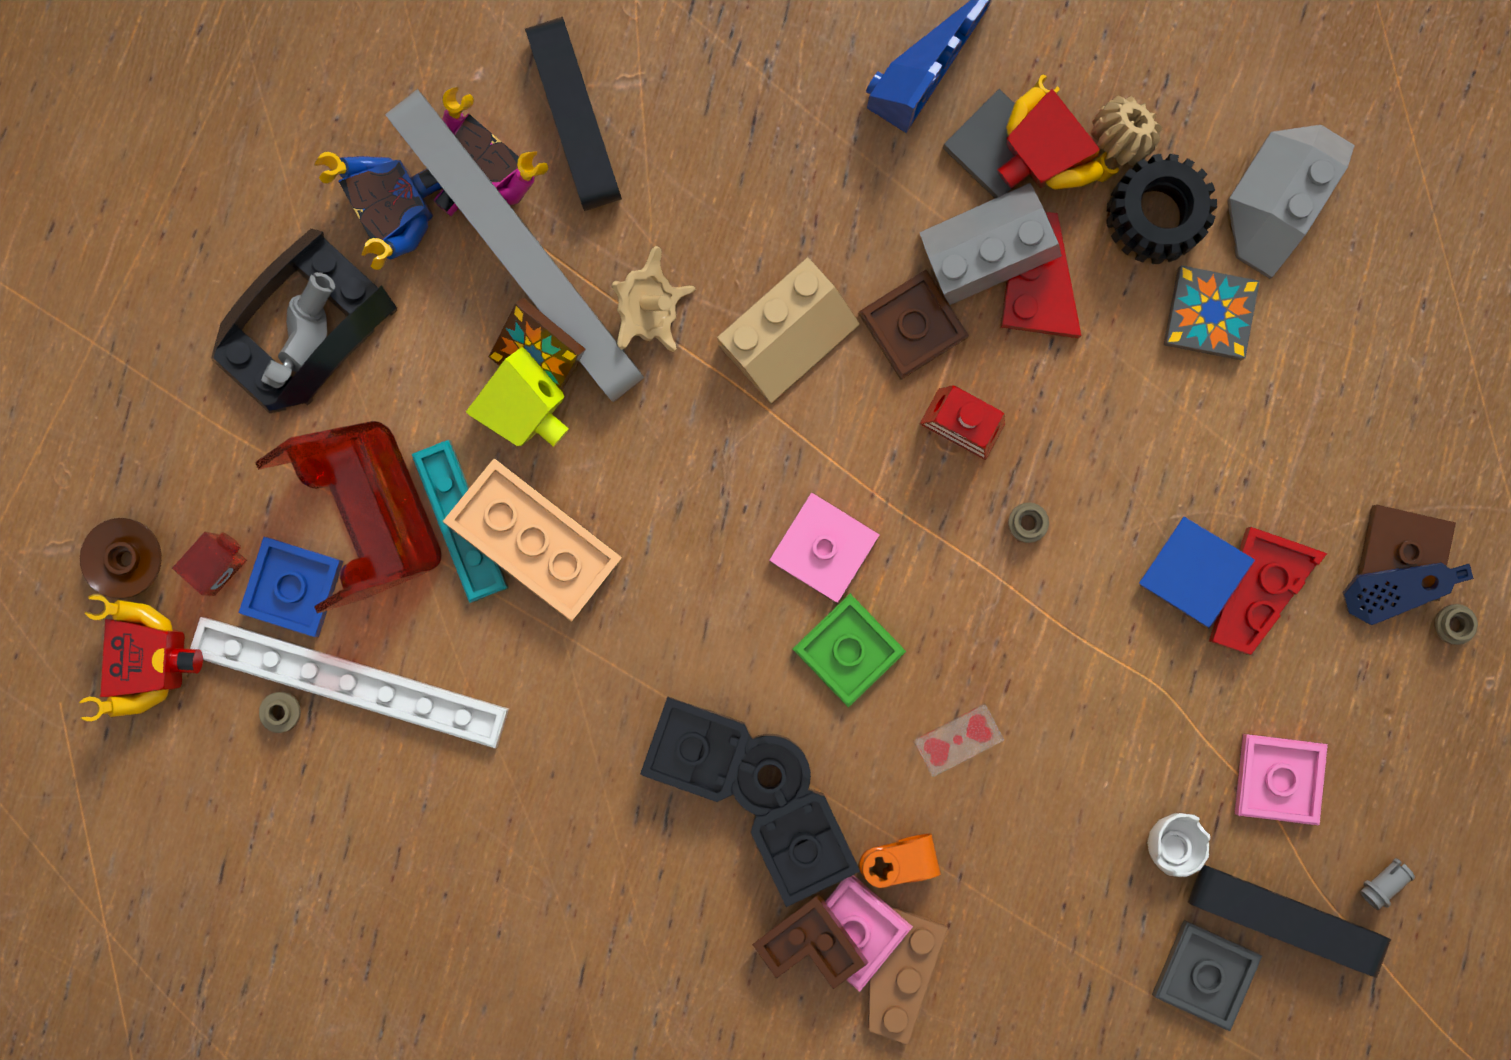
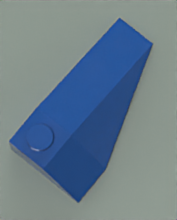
(916, 73)

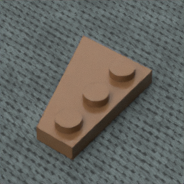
(903, 979)

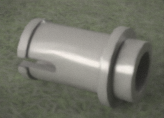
(1386, 884)

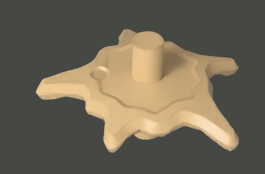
(648, 303)

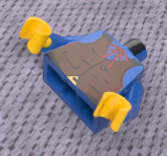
(385, 201)

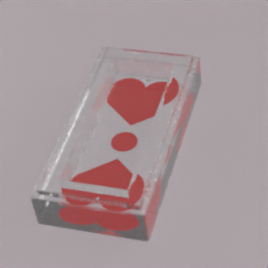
(958, 740)

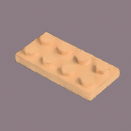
(532, 540)

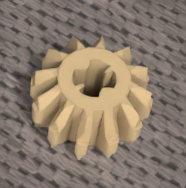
(1126, 130)

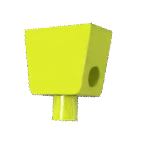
(520, 402)

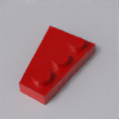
(1043, 296)
(1265, 590)

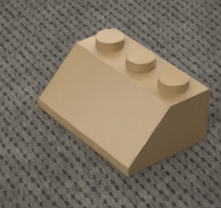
(788, 330)

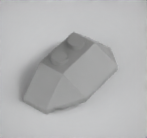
(1285, 193)

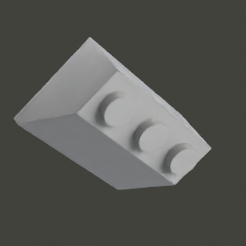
(990, 244)

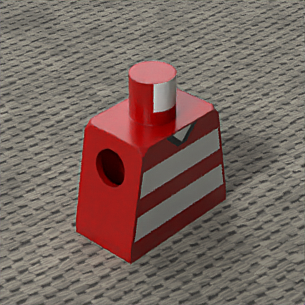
(964, 420)

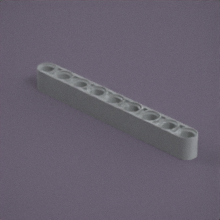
(513, 242)

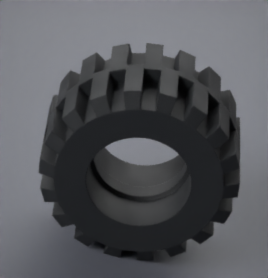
(1179, 183)

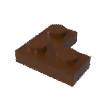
(815, 933)

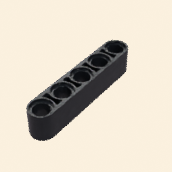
(573, 114)
(1289, 921)

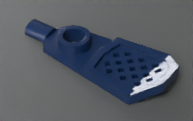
(1408, 588)

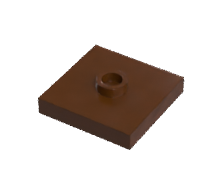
(1404, 541)

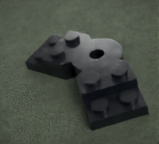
(791, 823)

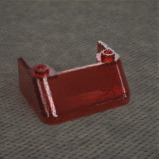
(375, 503)

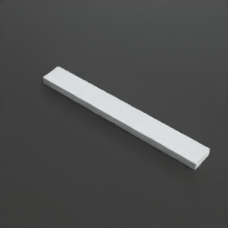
(350, 682)

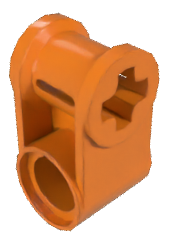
(908, 859)

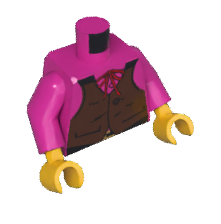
(504, 168)

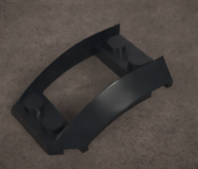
(353, 295)

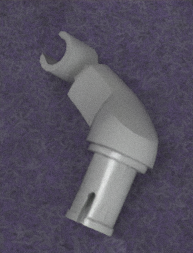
(305, 329)

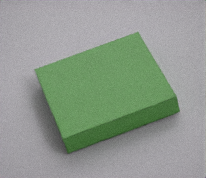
(849, 650)

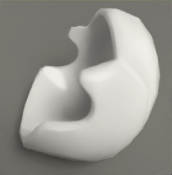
(1179, 845)

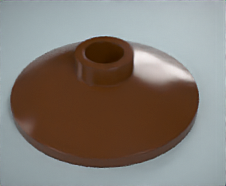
(103, 552)

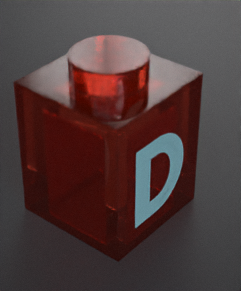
(210, 562)

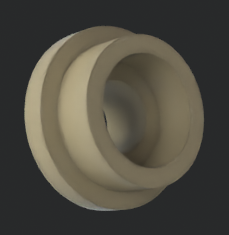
(1040, 518)
(1467, 621)
(291, 708)

